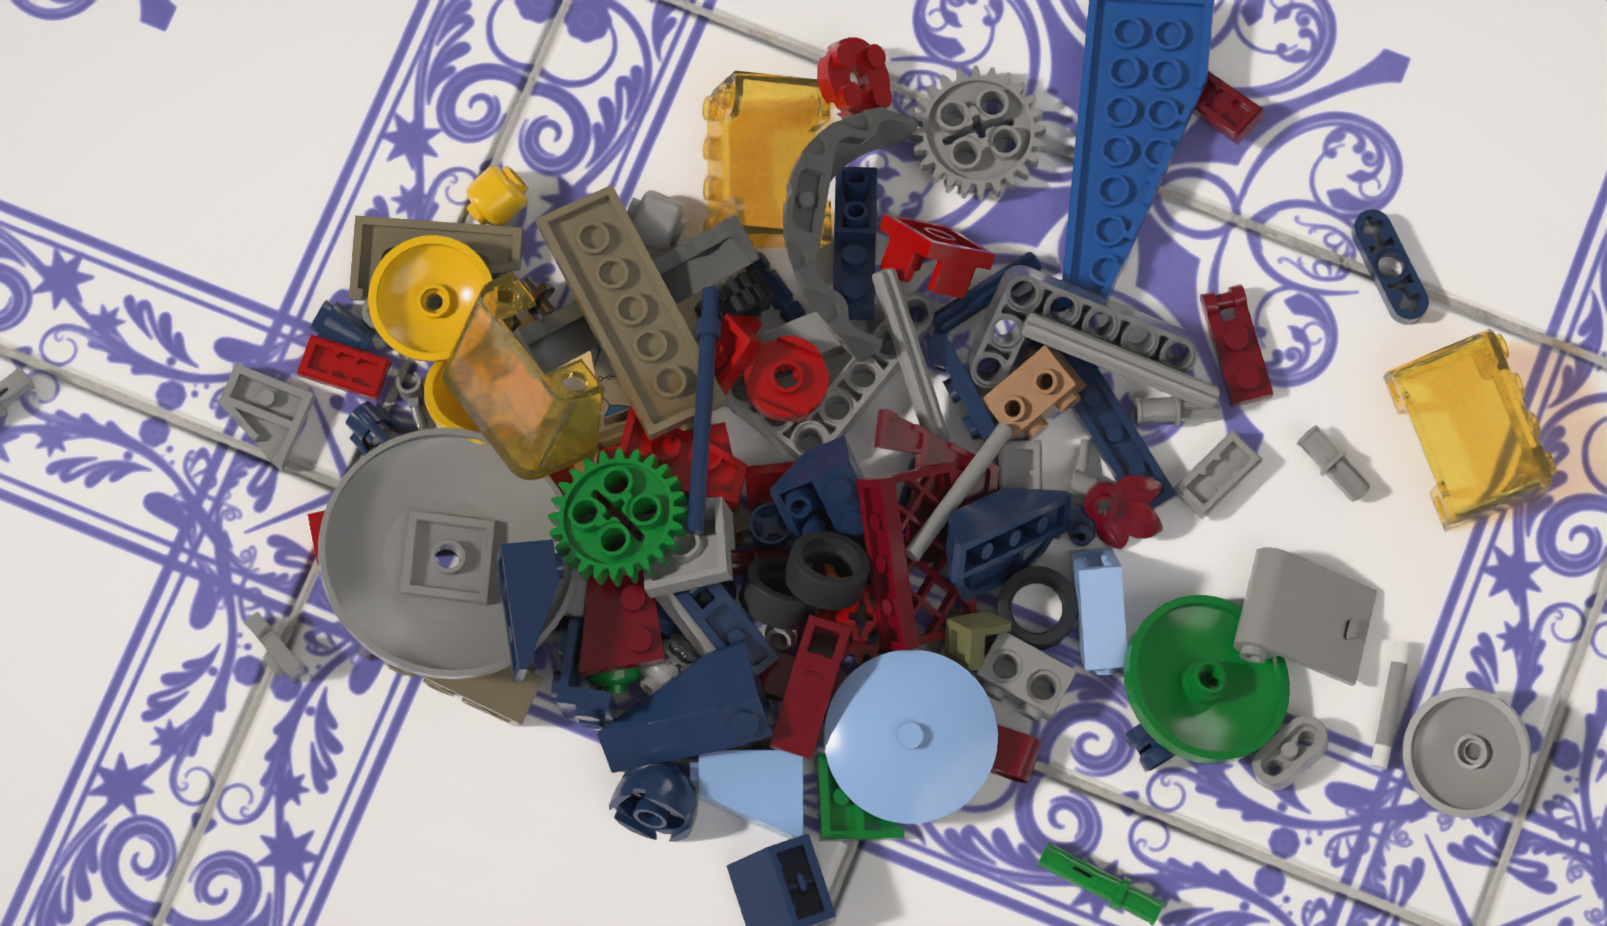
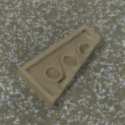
(376, 236)

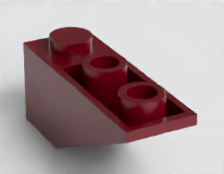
(810, 686)

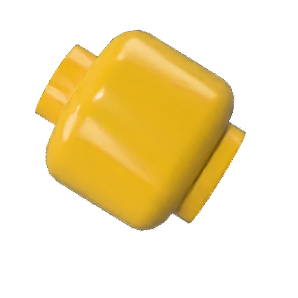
(497, 196)

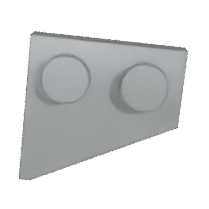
(267, 411)

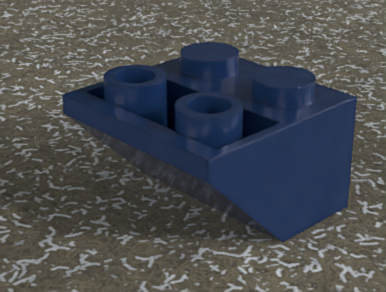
(821, 492)
(782, 886)

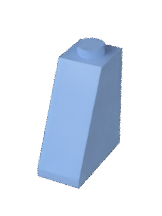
(1101, 609)
(754, 786)

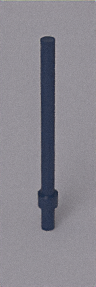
(708, 332)

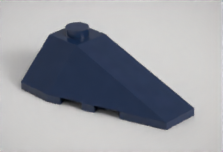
(698, 712)

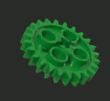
(589, 543)

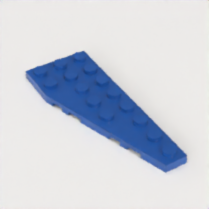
(1135, 101)

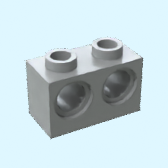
(1030, 666)

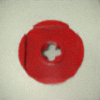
(868, 66)
(792, 402)

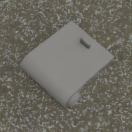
(1304, 615)

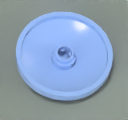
(910, 736)

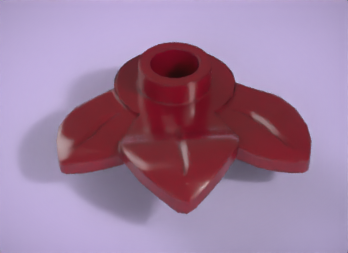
(1130, 509)

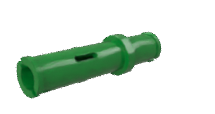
(1101, 883)

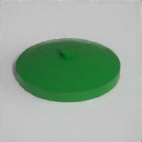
(1196, 688)

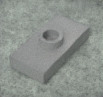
(1020, 464)
(1217, 474)

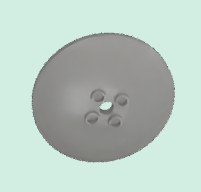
(382, 542)

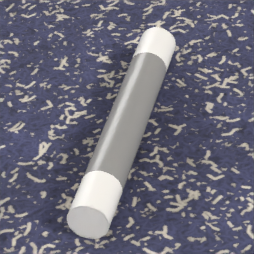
(1391, 705)

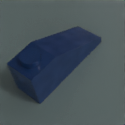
(527, 586)

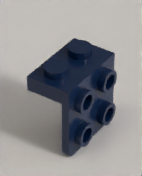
(588, 705)

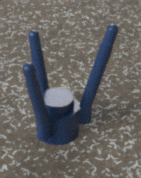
(371, 426)

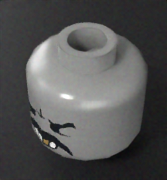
(678, 657)

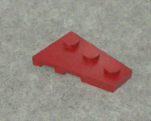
(674, 448)

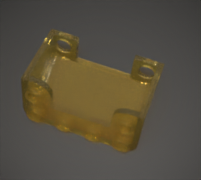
(751, 145)
(516, 406)
(1473, 428)

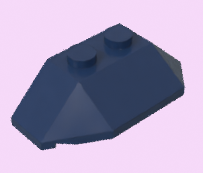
(1002, 536)

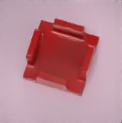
(955, 254)

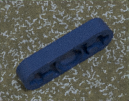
(1412, 290)

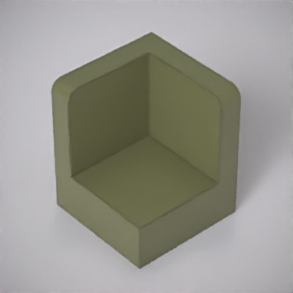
(970, 637)

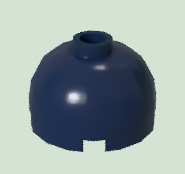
(655, 800)

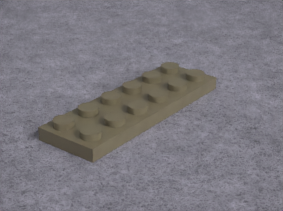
(627, 309)

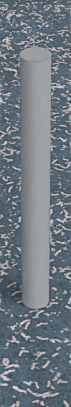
(958, 491)

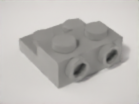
(701, 558)

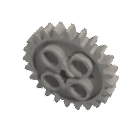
(965, 99)

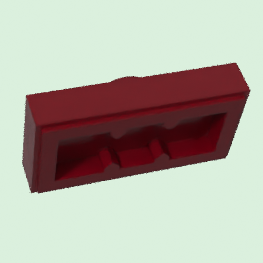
(1227, 109)

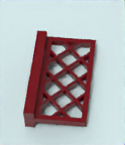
(890, 567)

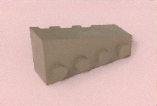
(491, 693)

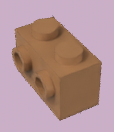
(1035, 393)

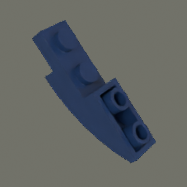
(855, 239)

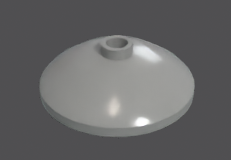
(1440, 757)

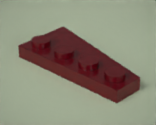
(619, 621)

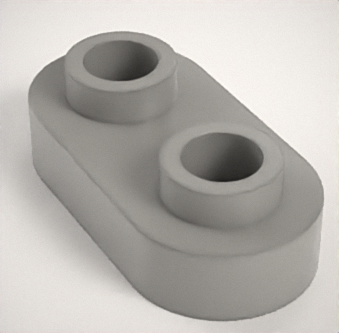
(1286, 752)

